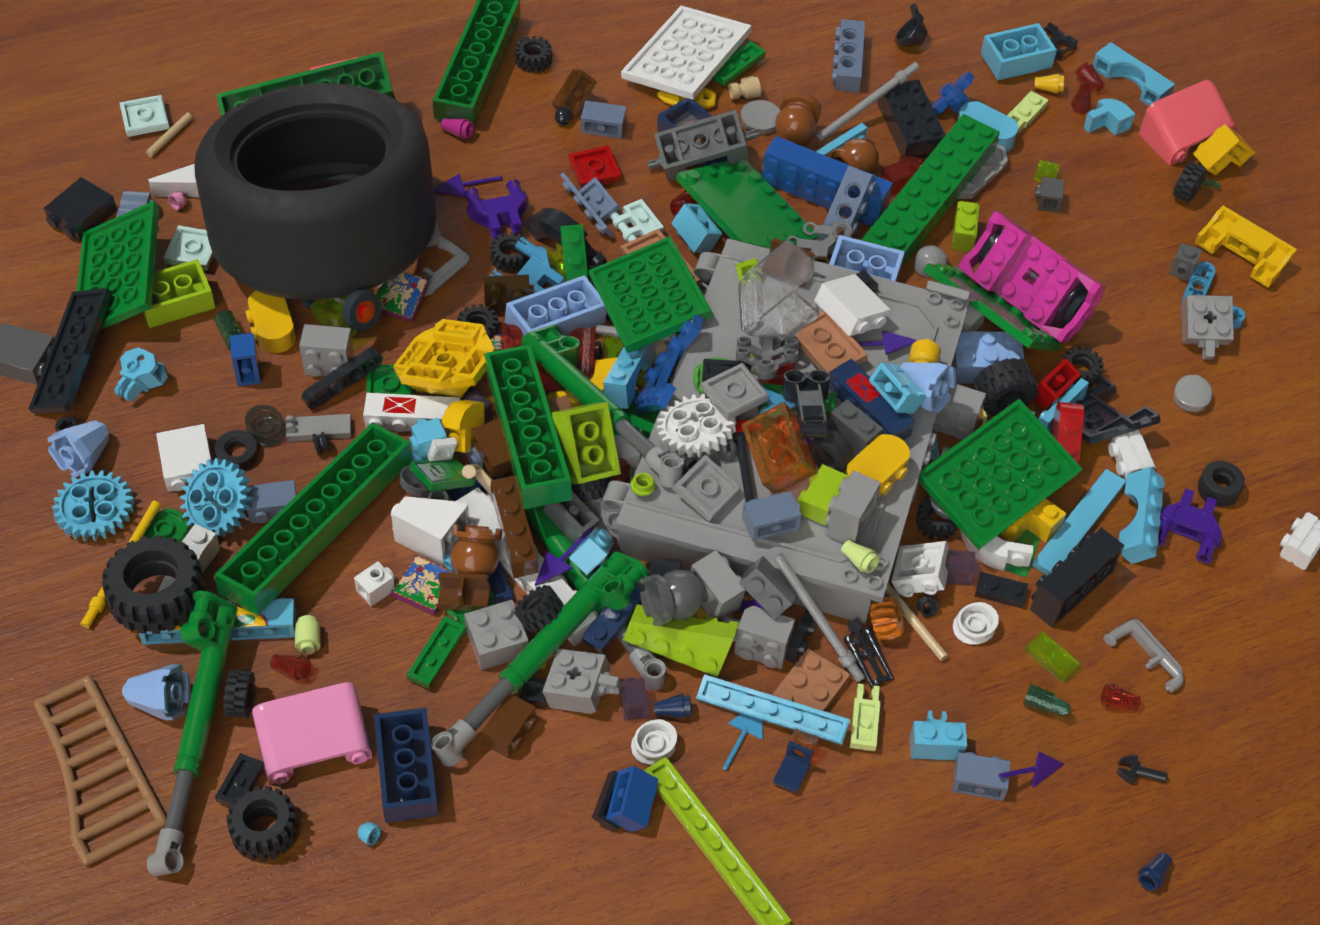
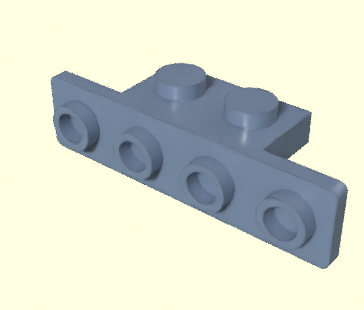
(596, 200)

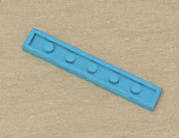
(1079, 521)
(773, 709)

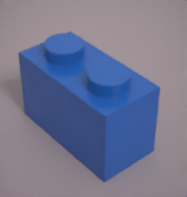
(245, 359)
(632, 799)

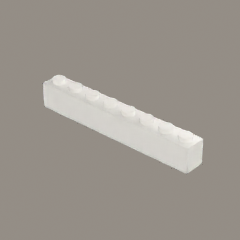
(483, 514)

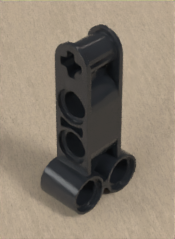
(808, 394)

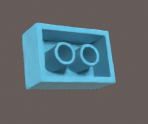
(1018, 51)

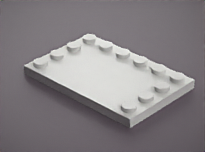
(686, 52)

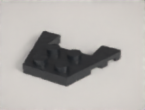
(1106, 422)

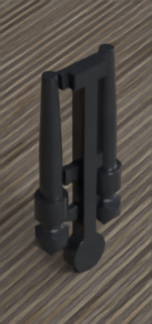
(854, 627)

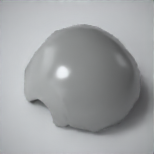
(929, 254)

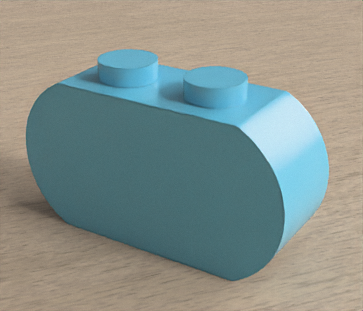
(1007, 126)

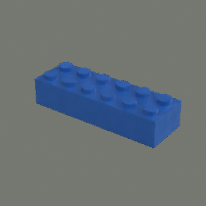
(818, 178)

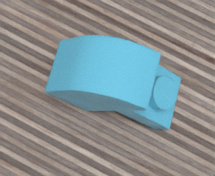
(1111, 114)

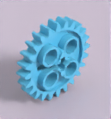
(75, 501)
(204, 504)

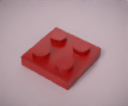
(595, 163)

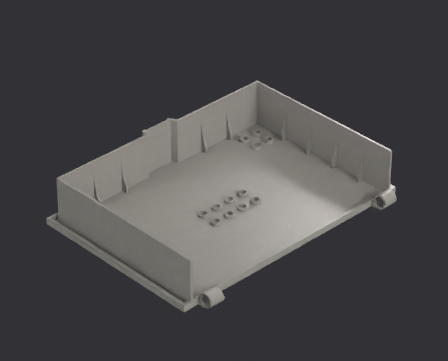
(672, 529)

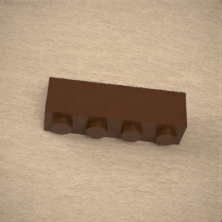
(515, 527)

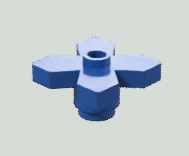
(953, 95)

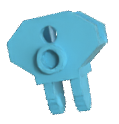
(139, 374)

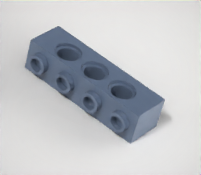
(849, 55)
(852, 179)

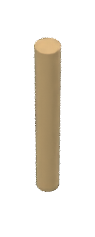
(165, 138)

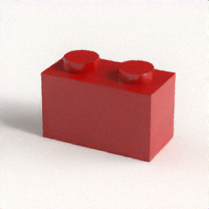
(1055, 383)

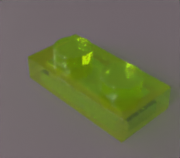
(1052, 657)

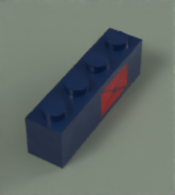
(853, 384)

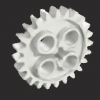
(694, 427)

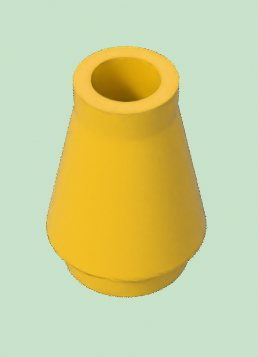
(1050, 83)

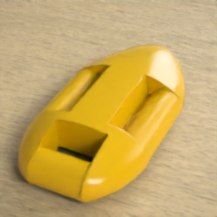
(672, 99)

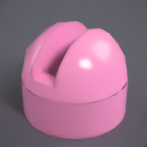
(177, 200)

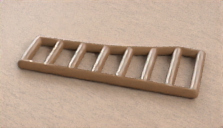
(72, 787)

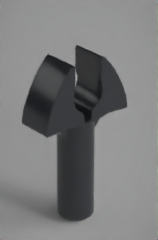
(1138, 771)

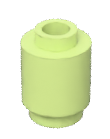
(307, 635)

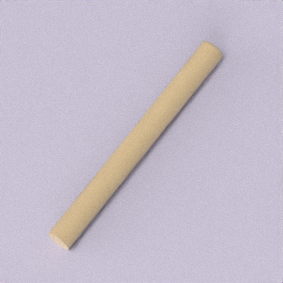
(917, 625)

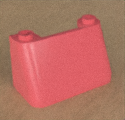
(1184, 120)

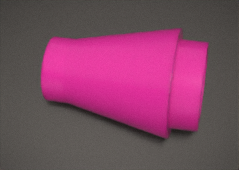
(459, 127)

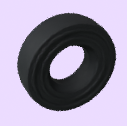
(237, 437)

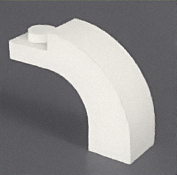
(1000, 552)

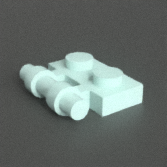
(640, 217)

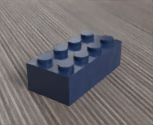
(405, 765)

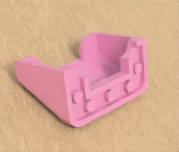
(311, 730)

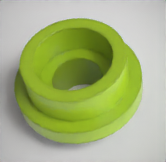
(643, 484)

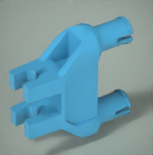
(536, 267)

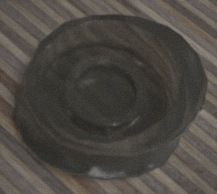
(265, 425)

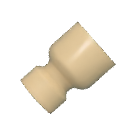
(749, 88)

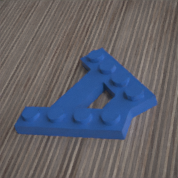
(656, 389)

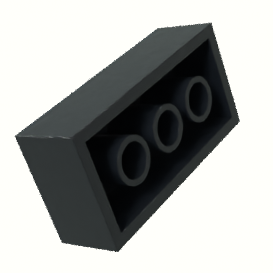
(911, 119)
(1076, 576)

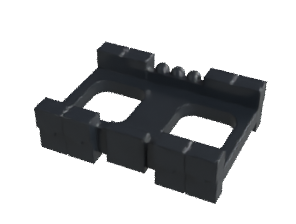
(1058, 36)

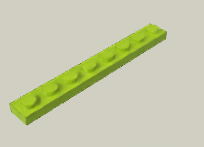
(716, 846)

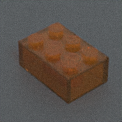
(777, 448)

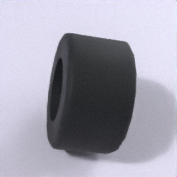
(1225, 473)

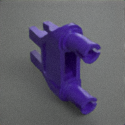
(498, 211)
(1193, 524)

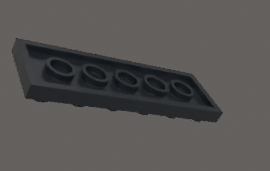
(70, 351)

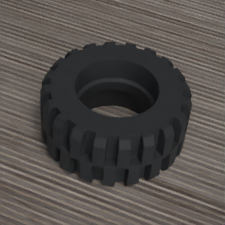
(149, 559)

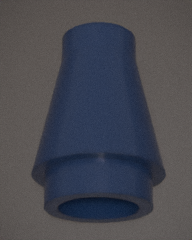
(674, 707)
(1154, 873)

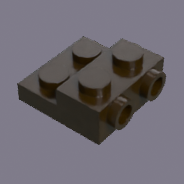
(504, 289)

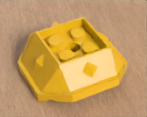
(445, 358)

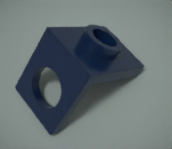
(793, 767)

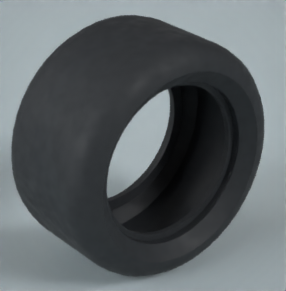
(316, 190)

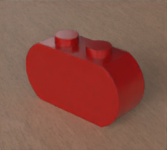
(1069, 427)

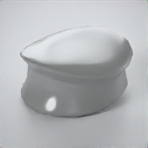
(1192, 393)

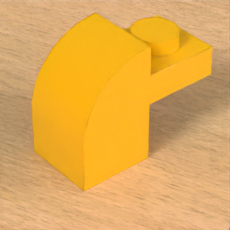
(459, 421)

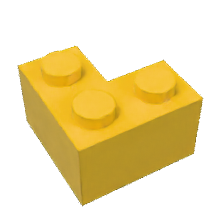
(1222, 148)
(1041, 521)

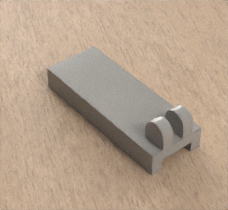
(303, 427)

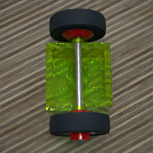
(355, 311)

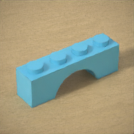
(1115, 62)
(622, 378)
(1141, 535)

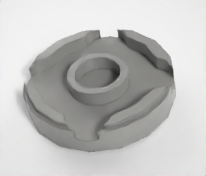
(759, 116)

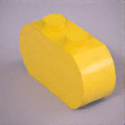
(271, 322)
(883, 461)

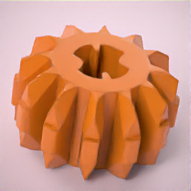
(887, 618)

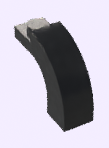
(547, 224)

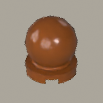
(797, 118)
(858, 154)
(475, 550)

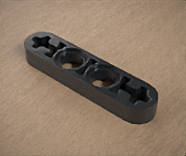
(323, 391)

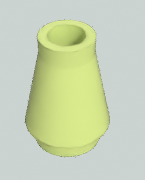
(862, 557)

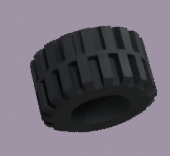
(1005, 383)
(257, 804)

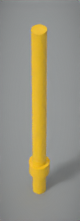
(98, 603)

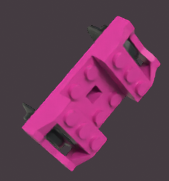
(1057, 292)

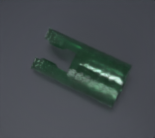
(227, 326)
(1045, 701)

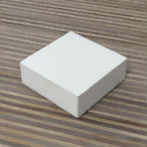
(442, 449)

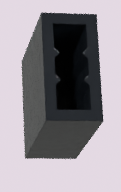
(80, 209)

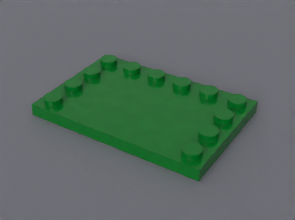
(744, 203)
(123, 260)
(649, 294)
(996, 308)
(998, 474)

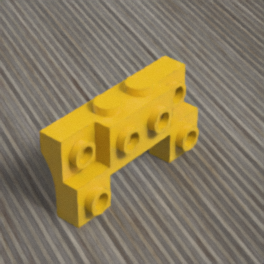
(1248, 241)

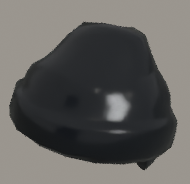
(913, 31)

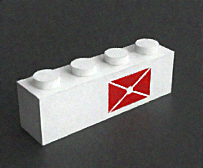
(401, 411)

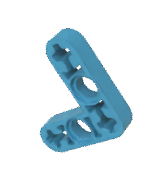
(1205, 283)

